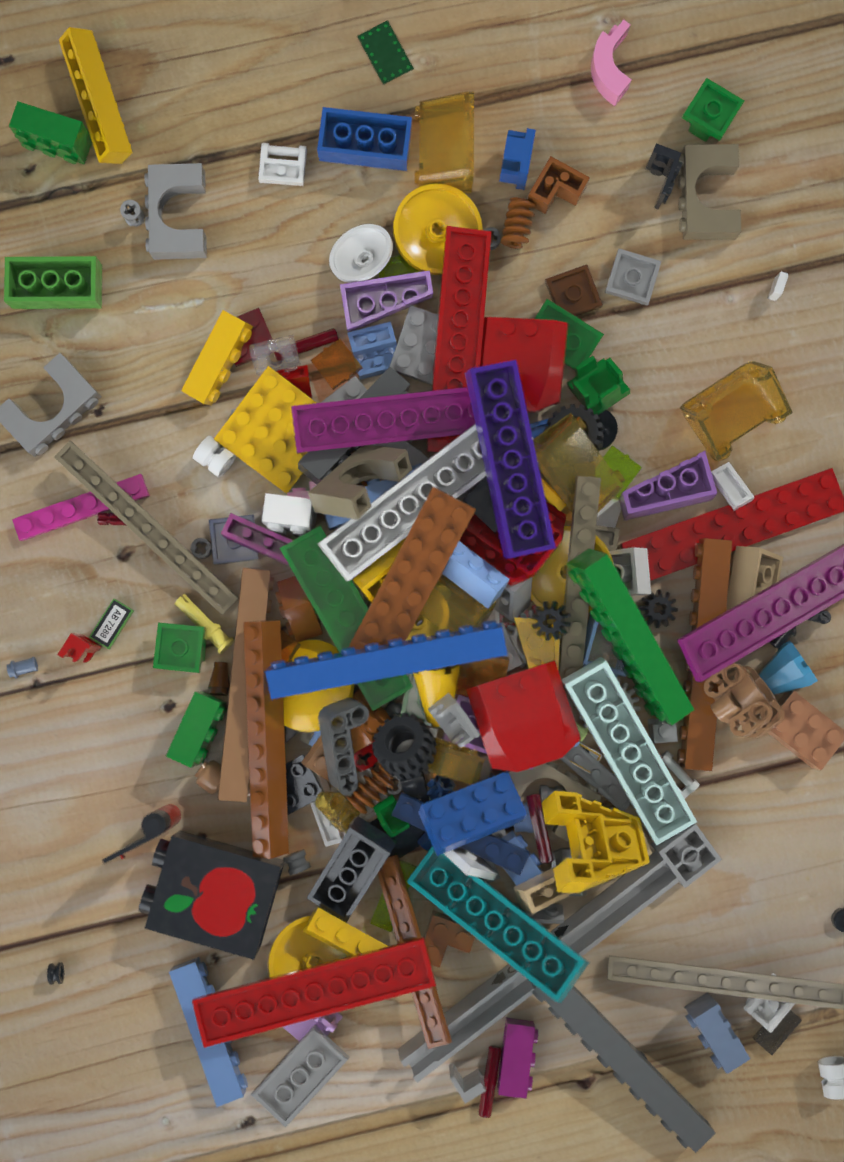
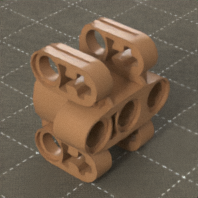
(743, 701)

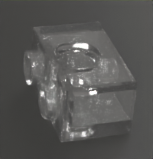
(284, 345)

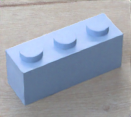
(475, 575)

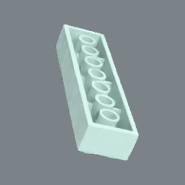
(629, 750)

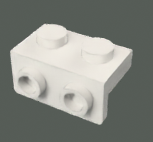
(767, 1012)

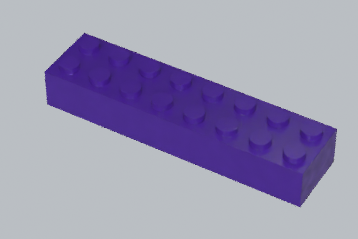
(509, 459)

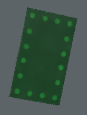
(385, 52)

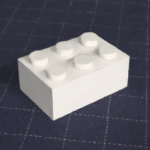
(288, 514)

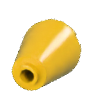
(434, 685)

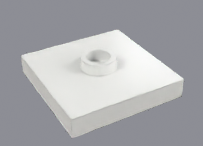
(471, 864)

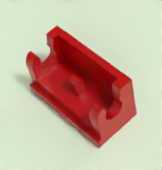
(76, 646)

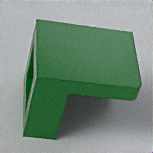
(389, 823)

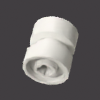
(211, 454)
(832, 1071)

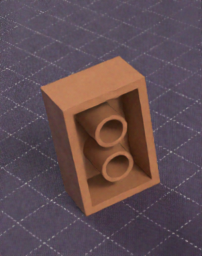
(806, 731)

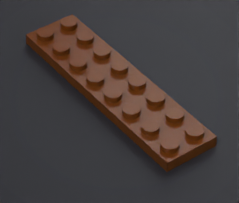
(415, 570)

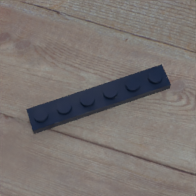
(489, 847)

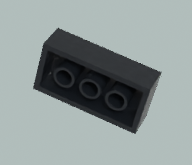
(351, 869)

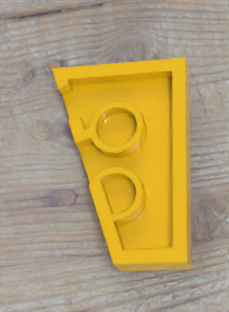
(535, 647)

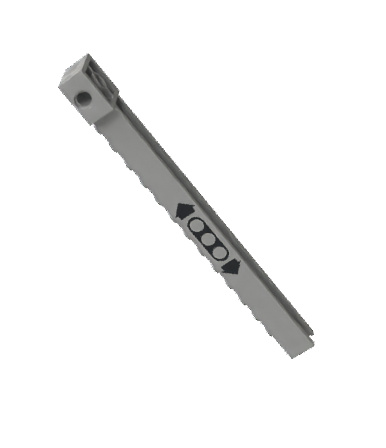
(675, 860)

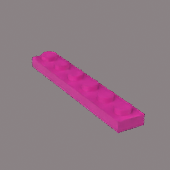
(73, 510)

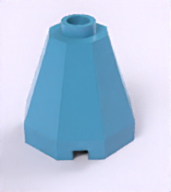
(787, 670)

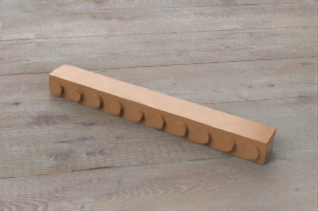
(234, 770)

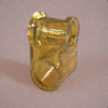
(340, 811)

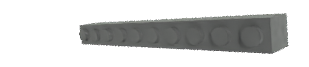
(630, 1067)

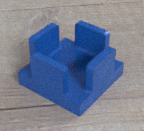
(517, 157)

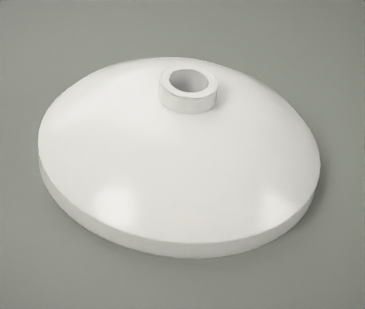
(361, 253)

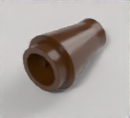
(219, 679)

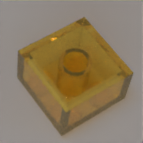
(456, 762)

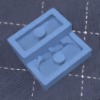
(373, 348)

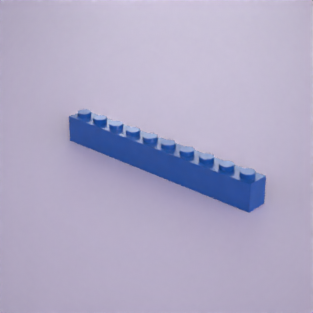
(386, 660)

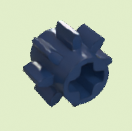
(440, 787)

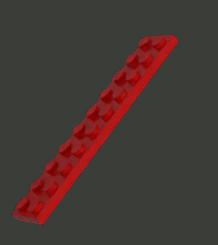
(460, 312)
(761, 519)
(313, 992)

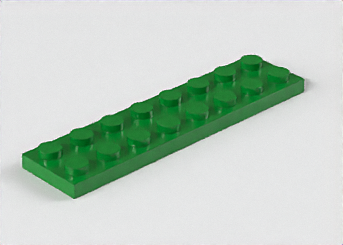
(337, 606)

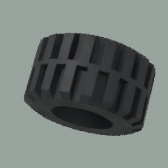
(592, 421)
(393, 734)

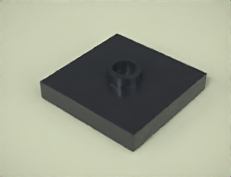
(481, 500)

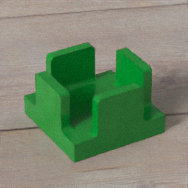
(712, 111)
(598, 384)
(179, 647)

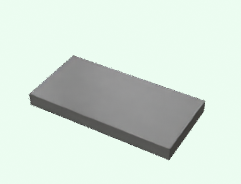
(300, 1075)

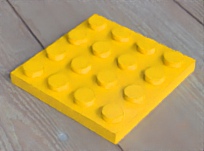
(263, 429)

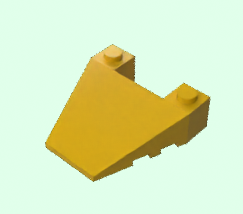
(600, 840)

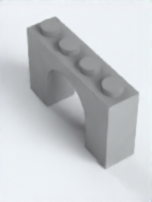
(164, 183)
(78, 398)

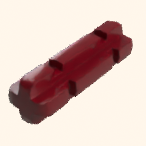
(106, 519)

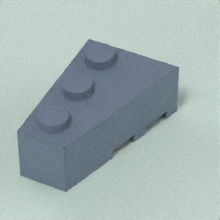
(716, 1033)

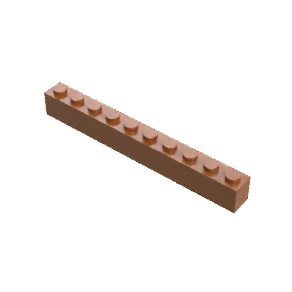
(709, 602)
(265, 742)

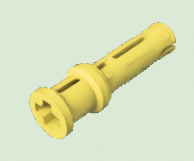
(212, 631)

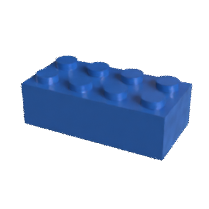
(364, 139)
(472, 813)

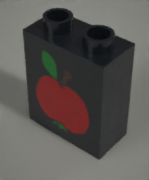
(211, 894)

